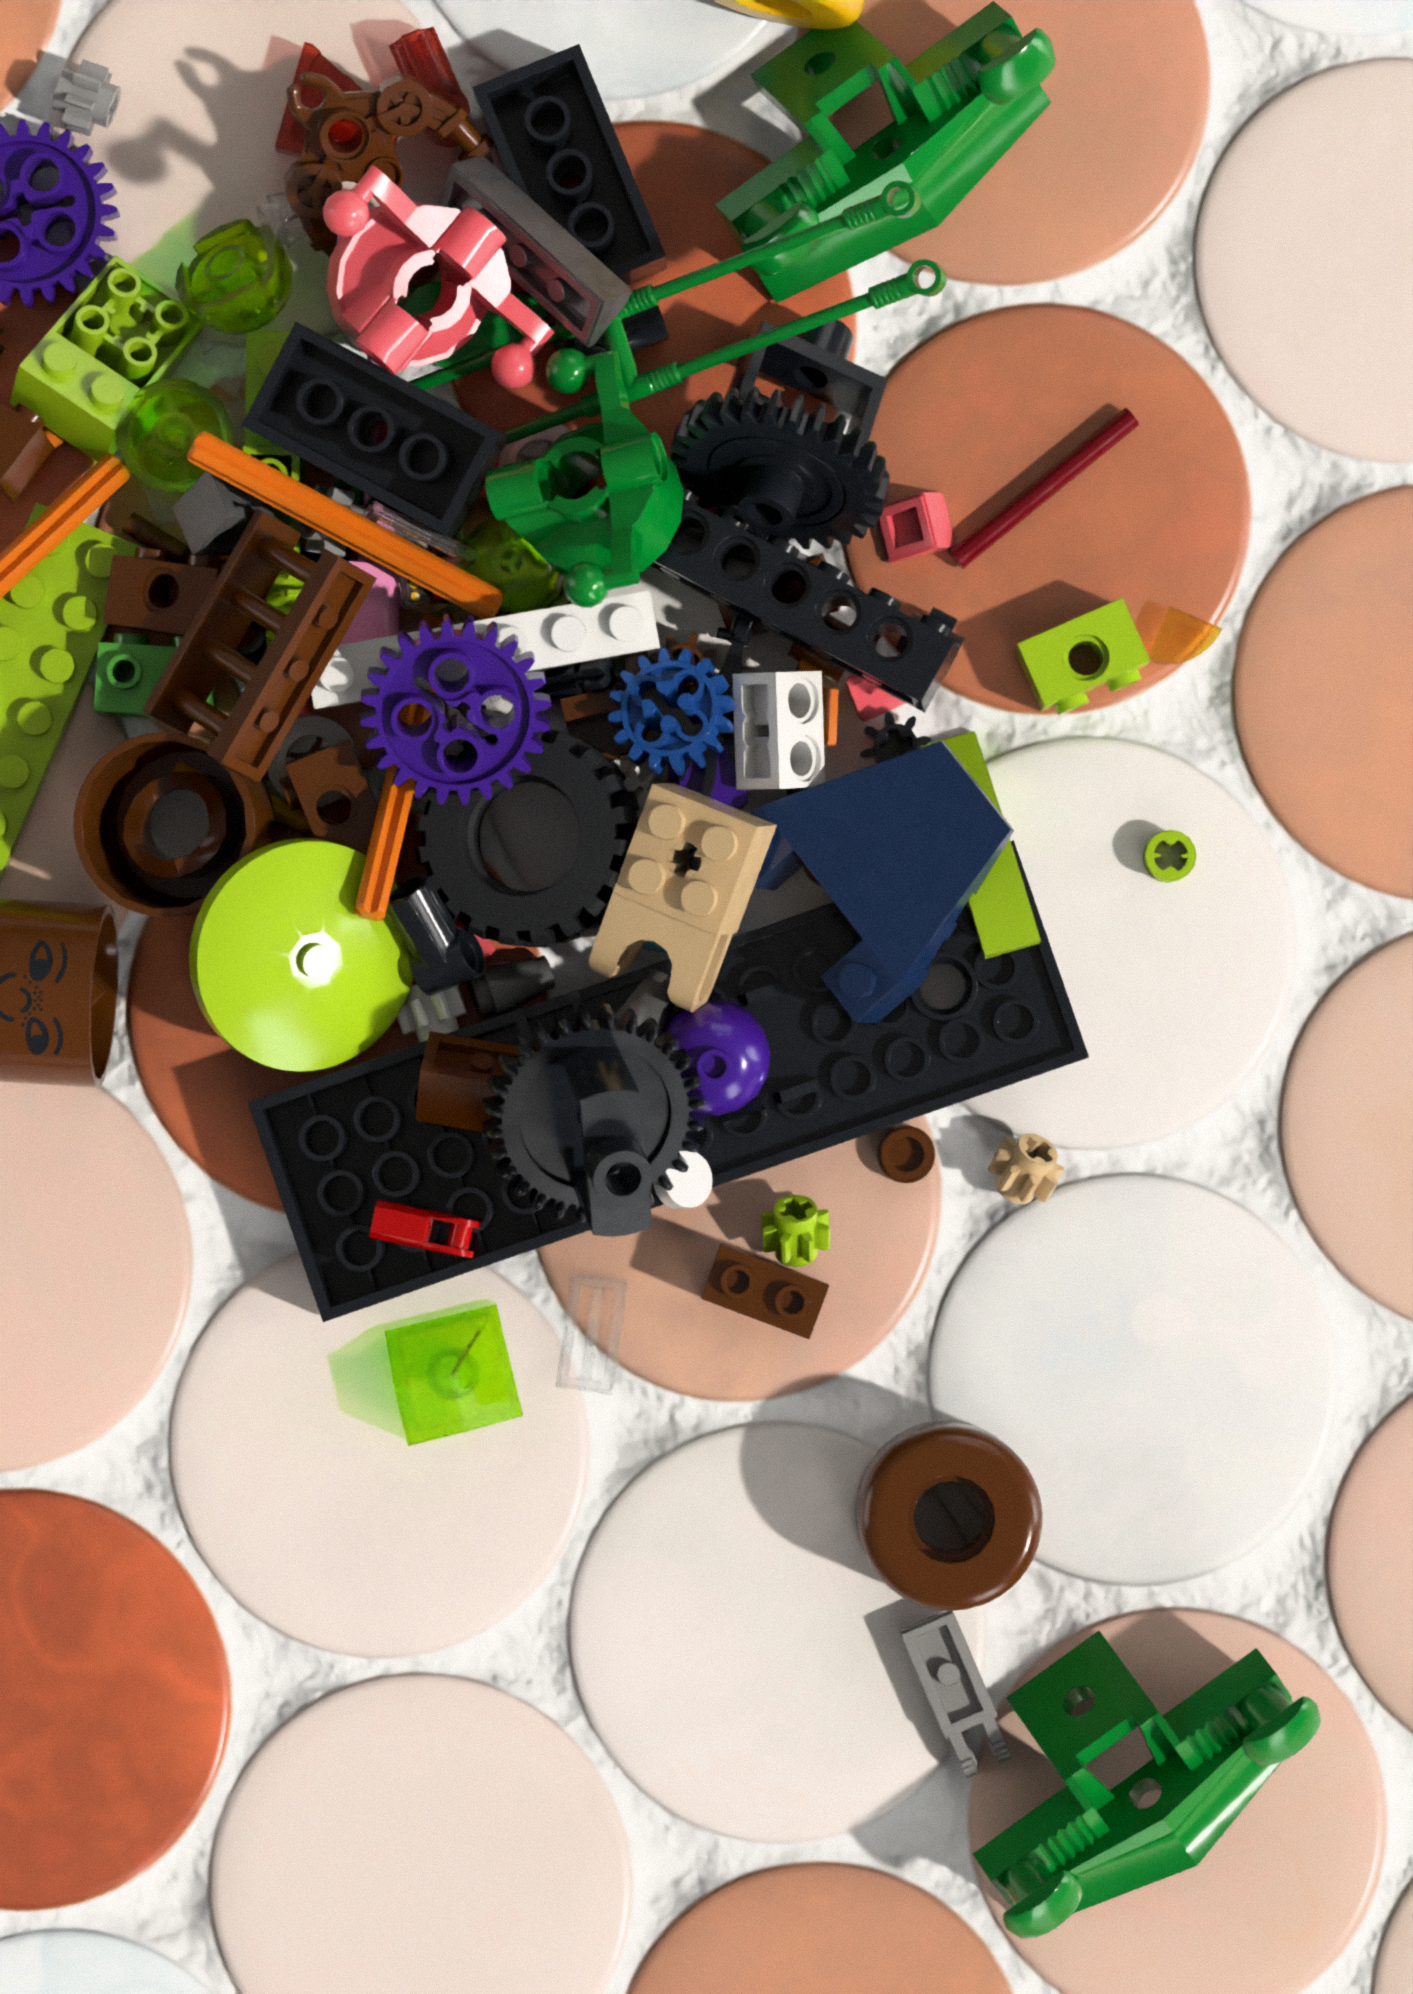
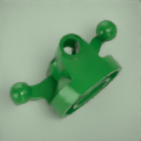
(611, 531)

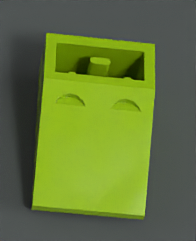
(102, 353)

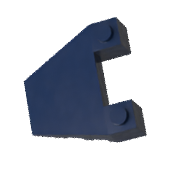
(896, 857)

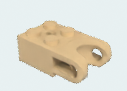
(679, 906)

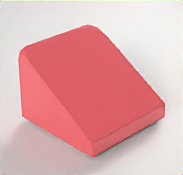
(916, 526)
(868, 699)

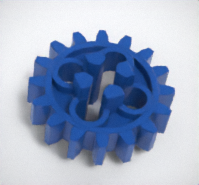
(640, 715)

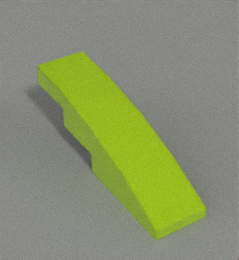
(1001, 904)

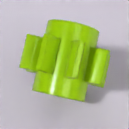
(795, 1230)

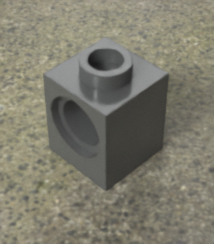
(215, 515)

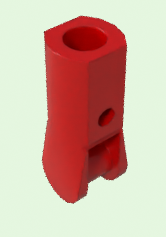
(414, 1225)

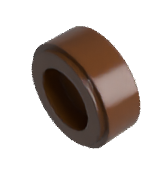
(906, 1154)

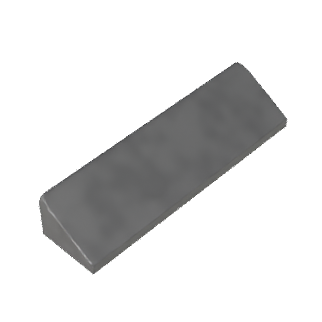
(540, 251)

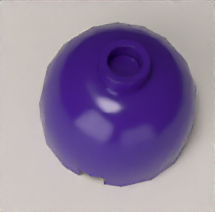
(727, 1052)

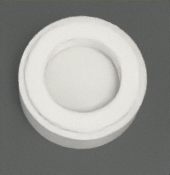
(690, 1187)

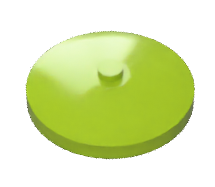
(289, 962)

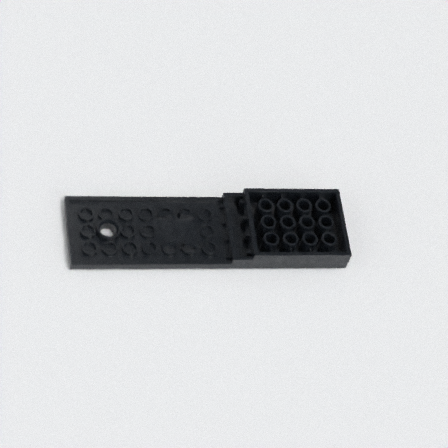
(829, 1081)

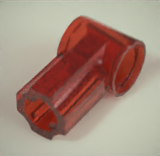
(425, 59)

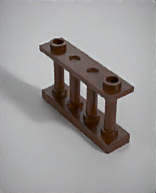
(292, 662)

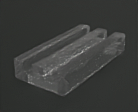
(585, 1381)

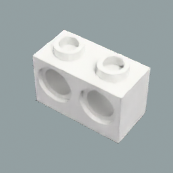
(778, 730)

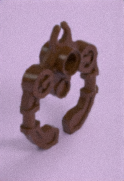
(396, 108)

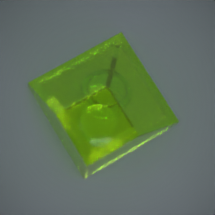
(452, 1374)

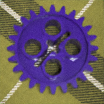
(39, 264)
(490, 672)

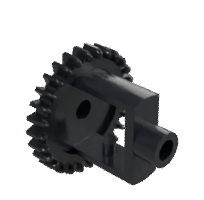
(784, 466)
(628, 1126)

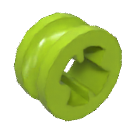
(1170, 873)

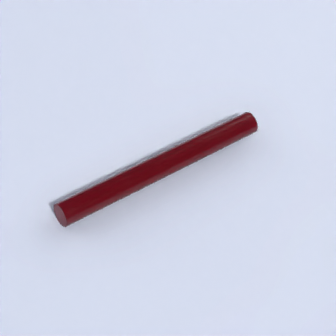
(1044, 488)

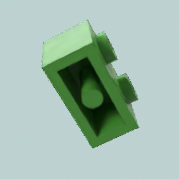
(129, 673)

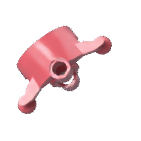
(383, 251)

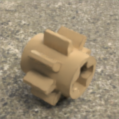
(1026, 1168)

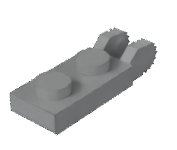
(953, 1685)

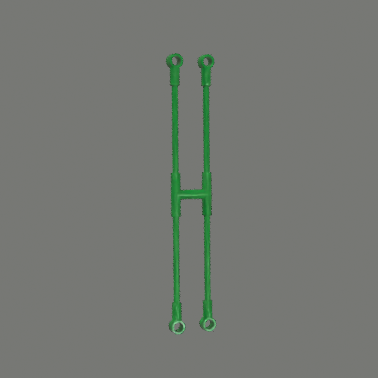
(646, 297)

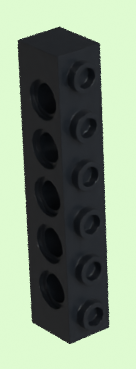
(908, 676)

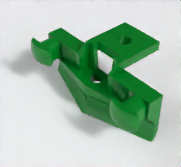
(950, 125)
(1095, 1839)

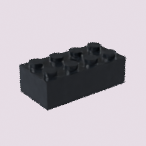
(555, 125)
(328, 398)

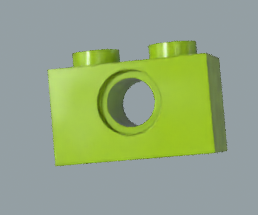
(1104, 630)

